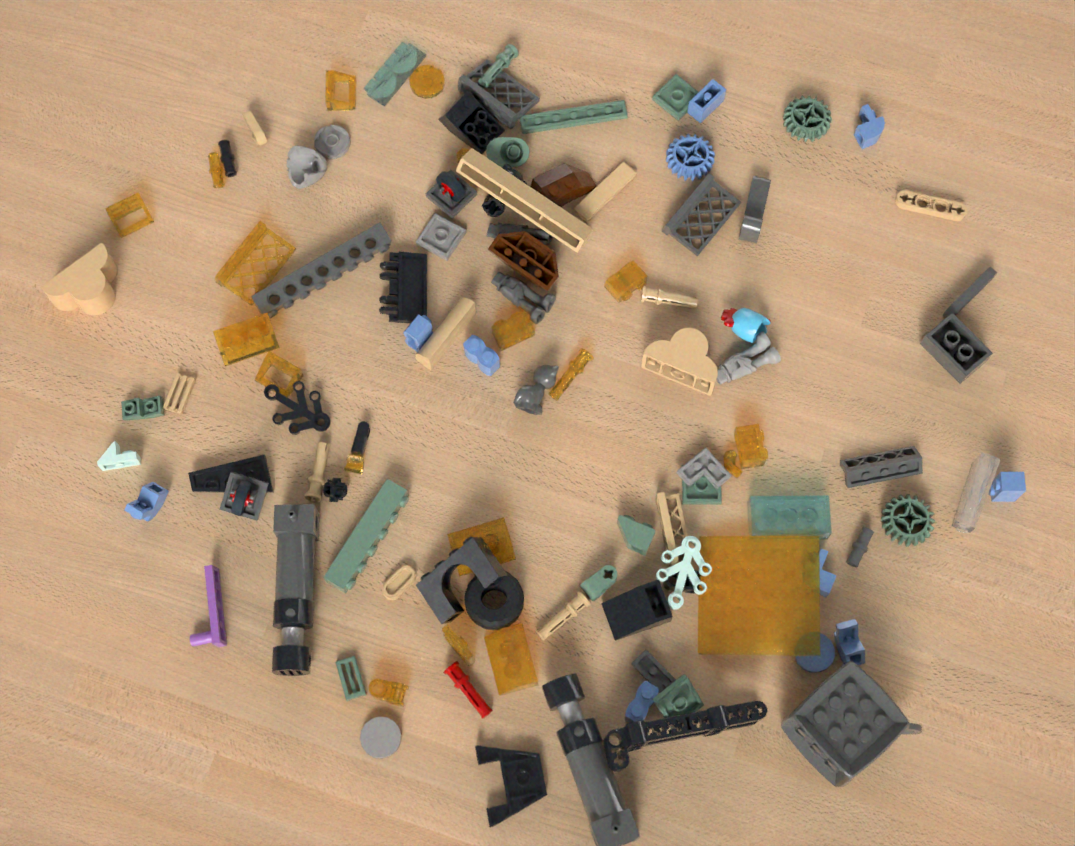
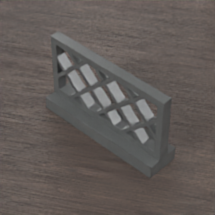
(489, 101)
(688, 207)

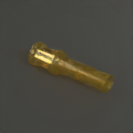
(575, 367)

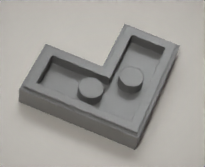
(704, 464)

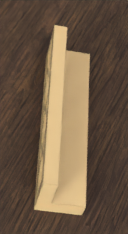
(665, 522)

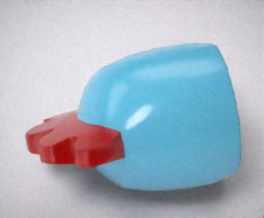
(745, 323)

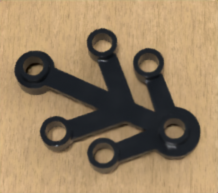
(300, 409)

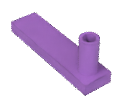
(217, 635)

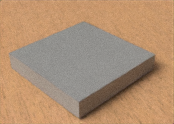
(441, 237)

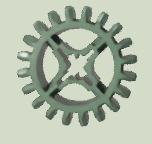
(815, 126)
(921, 519)

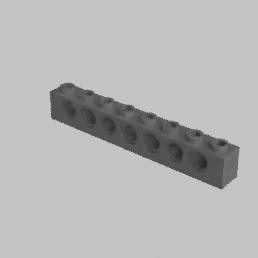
(375, 233)

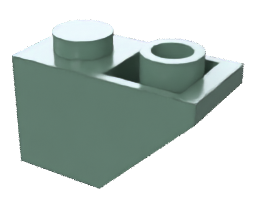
(636, 535)

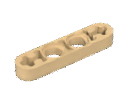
(930, 209)

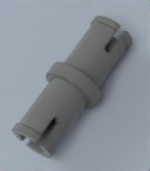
(860, 547)

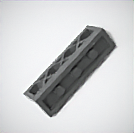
(882, 468)

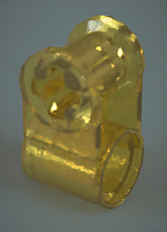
(390, 692)

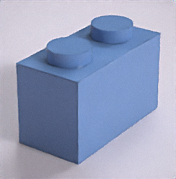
(706, 101)
(1007, 487)

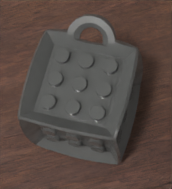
(846, 724)

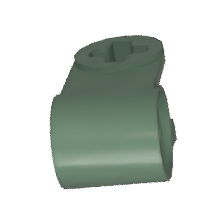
(597, 584)

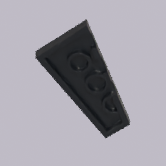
(216, 478)

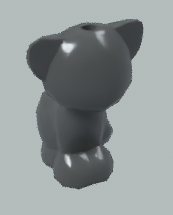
(529, 397)

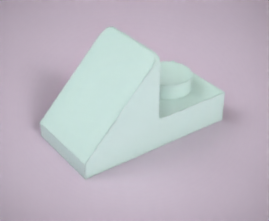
(114, 459)

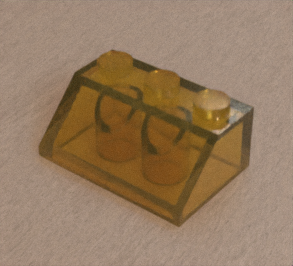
(246, 339)
(495, 536)
(511, 659)

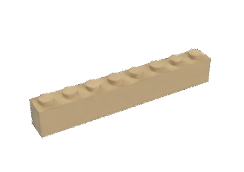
(524, 200)

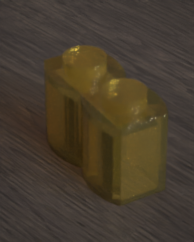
(626, 281)

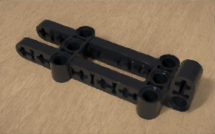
(712, 722)

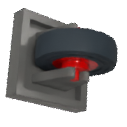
(451, 193)
(244, 496)

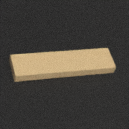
(604, 192)

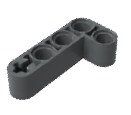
(755, 209)

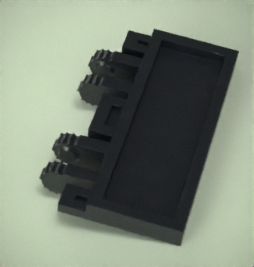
(408, 284)

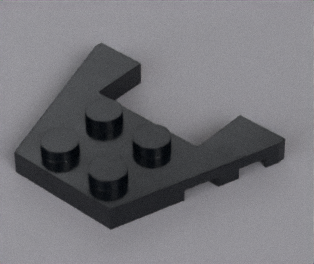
(521, 779)

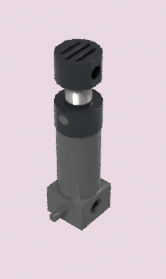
(293, 605)
(584, 749)

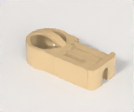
(255, 129)

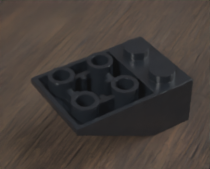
(471, 122)
(637, 610)

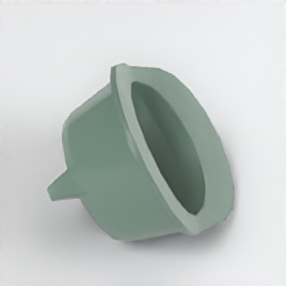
(508, 150)

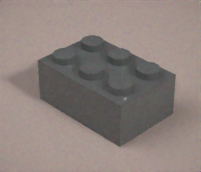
(956, 348)

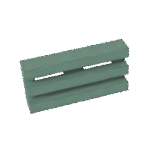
(362, 692)

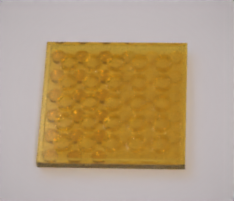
(760, 596)

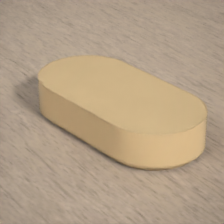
(399, 582)

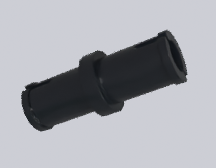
(227, 158)

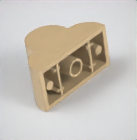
(85, 283)
(683, 360)

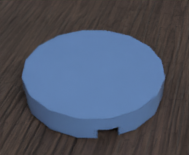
(818, 663)

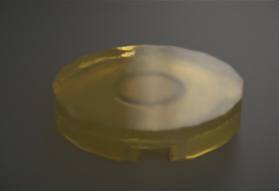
(427, 81)

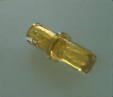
(216, 170)

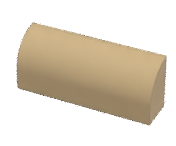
(446, 333)

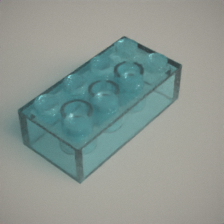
(789, 516)

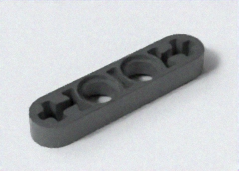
(971, 292)

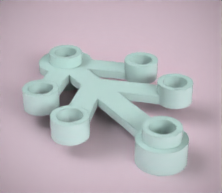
(684, 569)

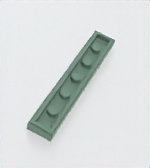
(573, 117)

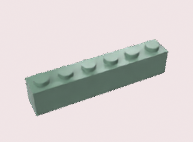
(366, 536)

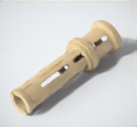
(659, 296)
(316, 479)
(570, 610)

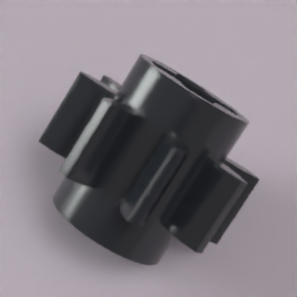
(335, 489)

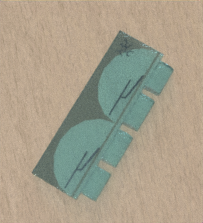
(398, 71)

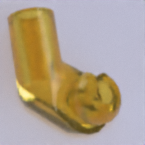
(729, 463)

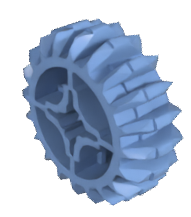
(684, 149)

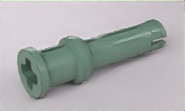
(502, 61)

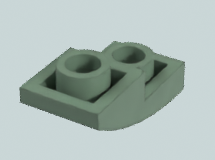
(142, 409)

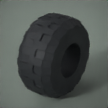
(494, 618)

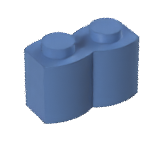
(418, 332)
(478, 353)
(643, 700)

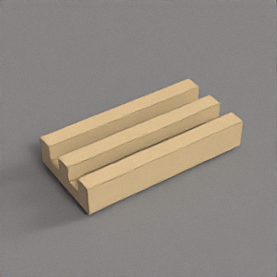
(178, 377)

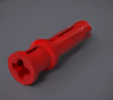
(462, 682)

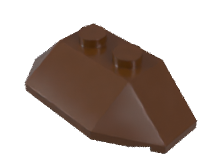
(563, 184)
(527, 257)

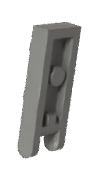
(653, 671)

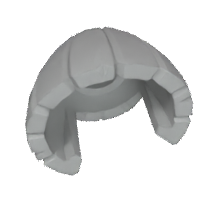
(305, 166)

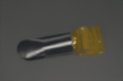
(355, 460)

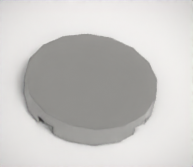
(332, 141)
(380, 737)

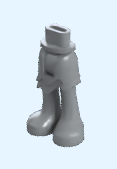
(740, 364)

